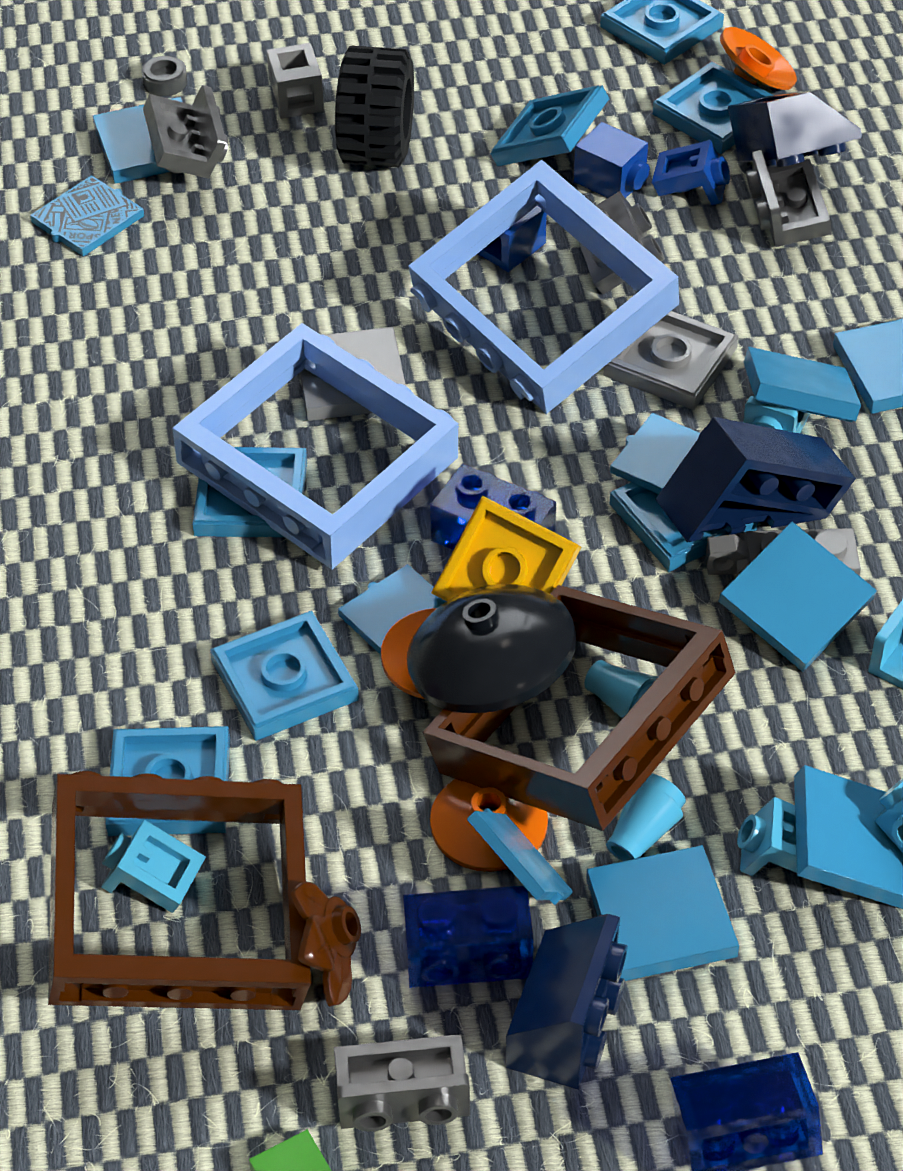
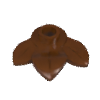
(327, 938)

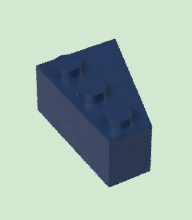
(751, 476)

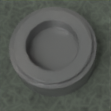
(164, 76)

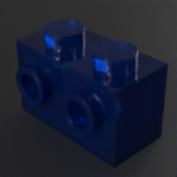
(462, 493)
(468, 936)
(753, 1110)

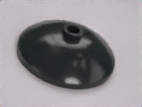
(491, 648)

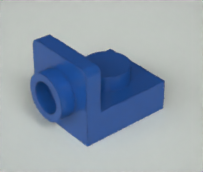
(691, 168)

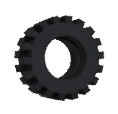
(374, 106)

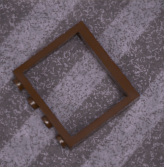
(593, 796)
(172, 979)

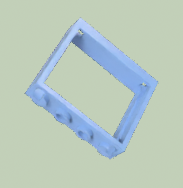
(543, 187)
(285, 509)

